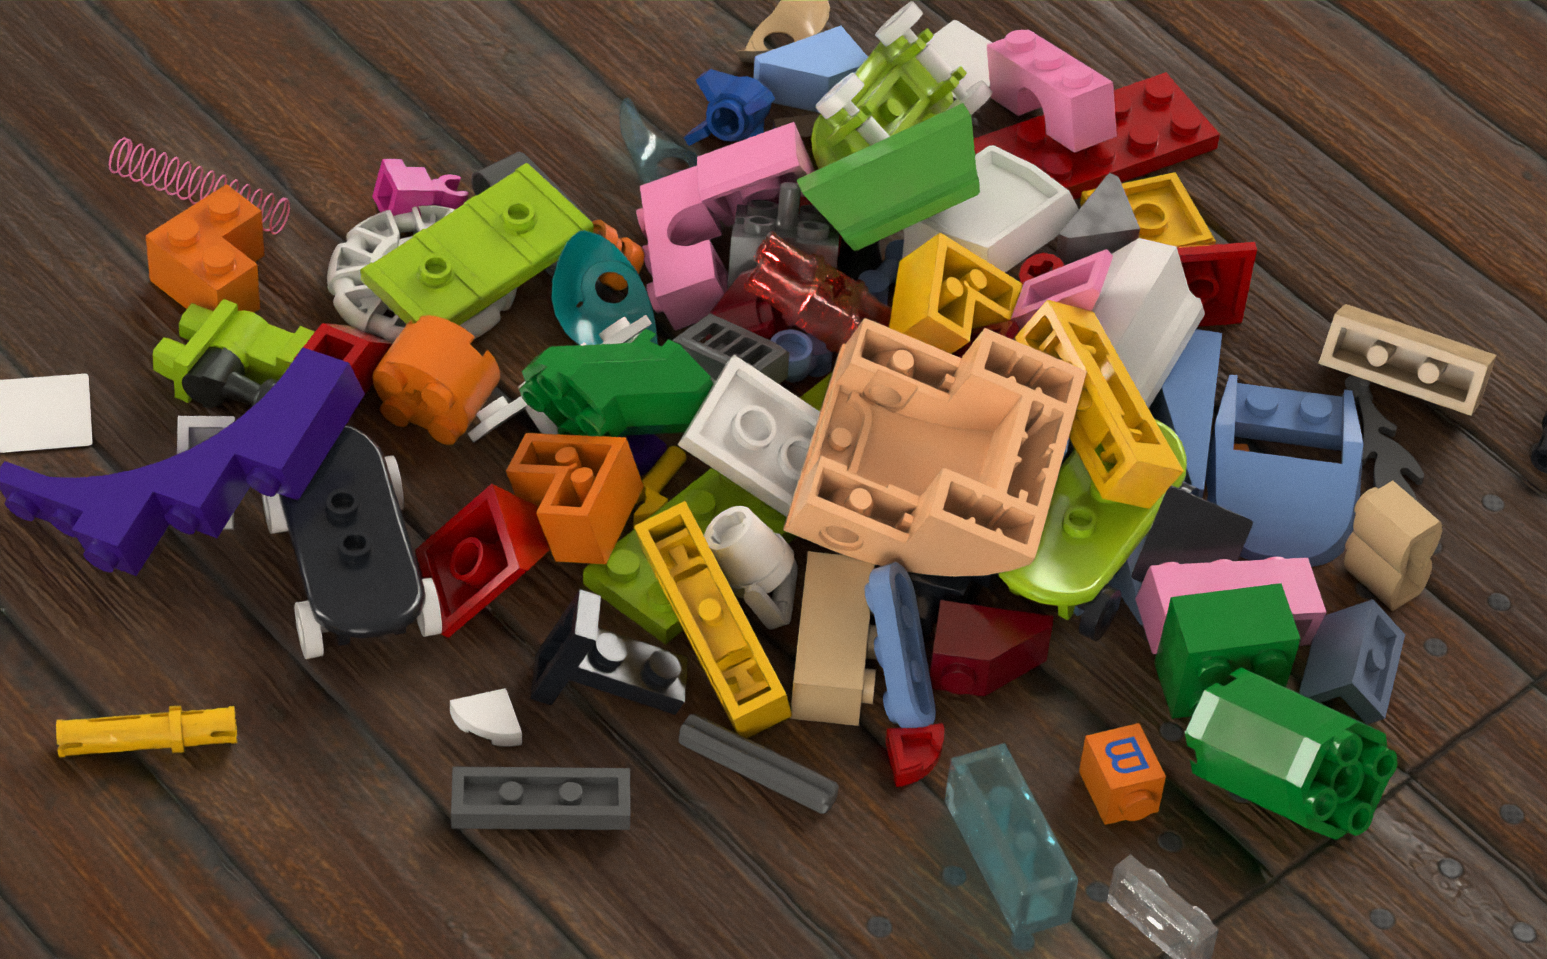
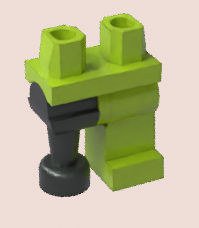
(226, 355)

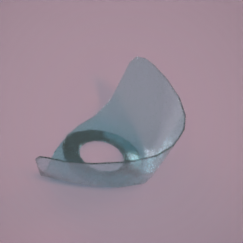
(646, 148)

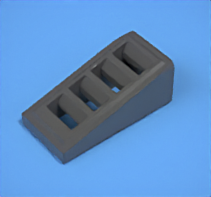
(760, 352)

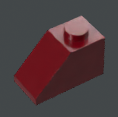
(986, 647)

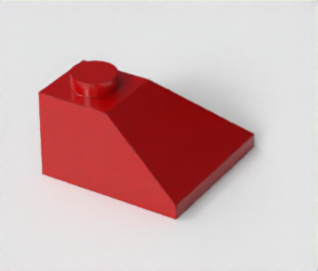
(1220, 278)
(481, 553)

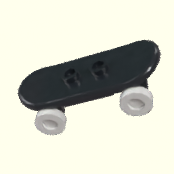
(354, 549)

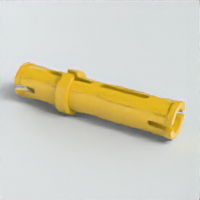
(147, 731)

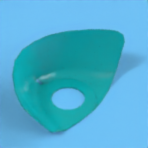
(574, 280)

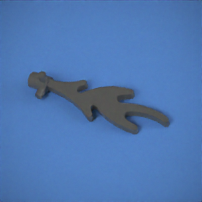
(1390, 457)

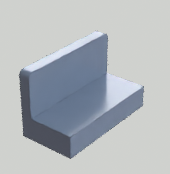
(1355, 659)

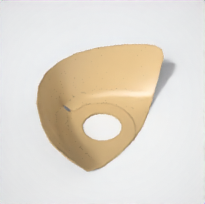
(792, 17)

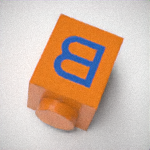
(1122, 774)

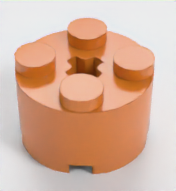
(435, 378)

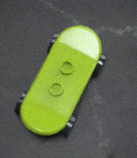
(1085, 544)

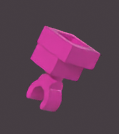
(404, 187)

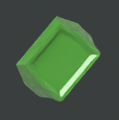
(897, 179)

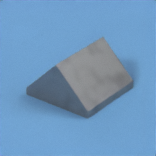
(1099, 224)

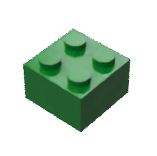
(1220, 632)

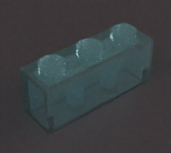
(1010, 840)

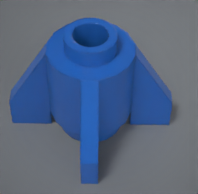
(734, 109)

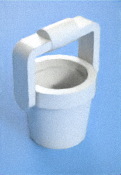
(755, 563)

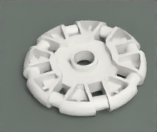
(369, 243)

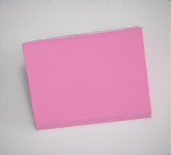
(751, 170)

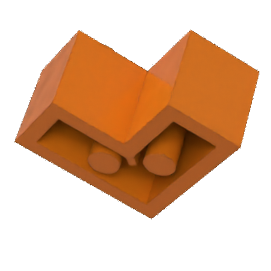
(210, 252)
(581, 491)

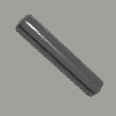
(758, 763)

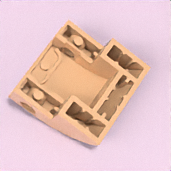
(936, 453)

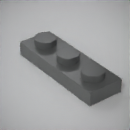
(540, 798)

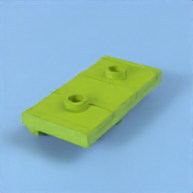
(477, 250)

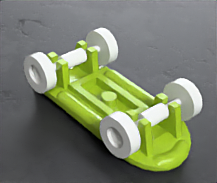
(890, 91)

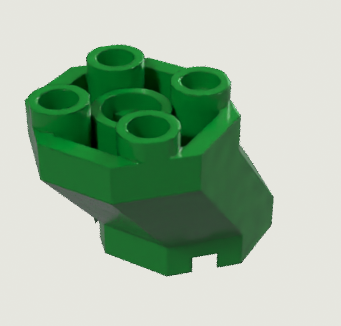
(617, 387)
(1290, 754)

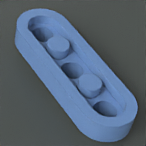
(900, 647)

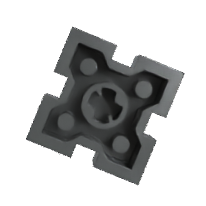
(802, 229)

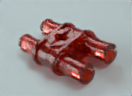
(812, 292)

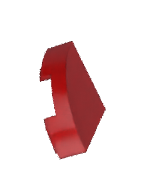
(914, 751)

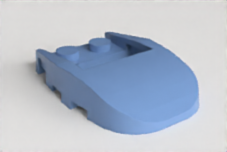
(1294, 502)

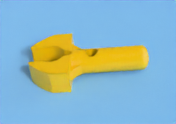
(655, 481)

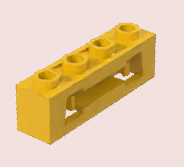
(1107, 409)
(713, 621)

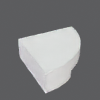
(488, 716)

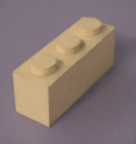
(1407, 359)
(834, 641)

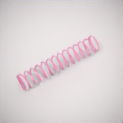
(129, 149)

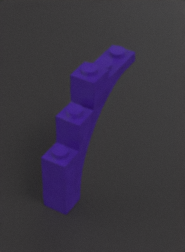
(268, 448)

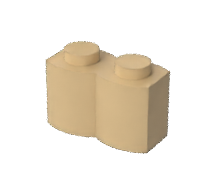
(1392, 544)

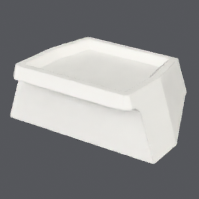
(1010, 216)
(1148, 312)

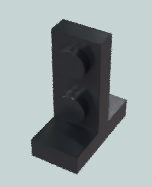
(606, 661)

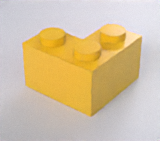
(948, 292)

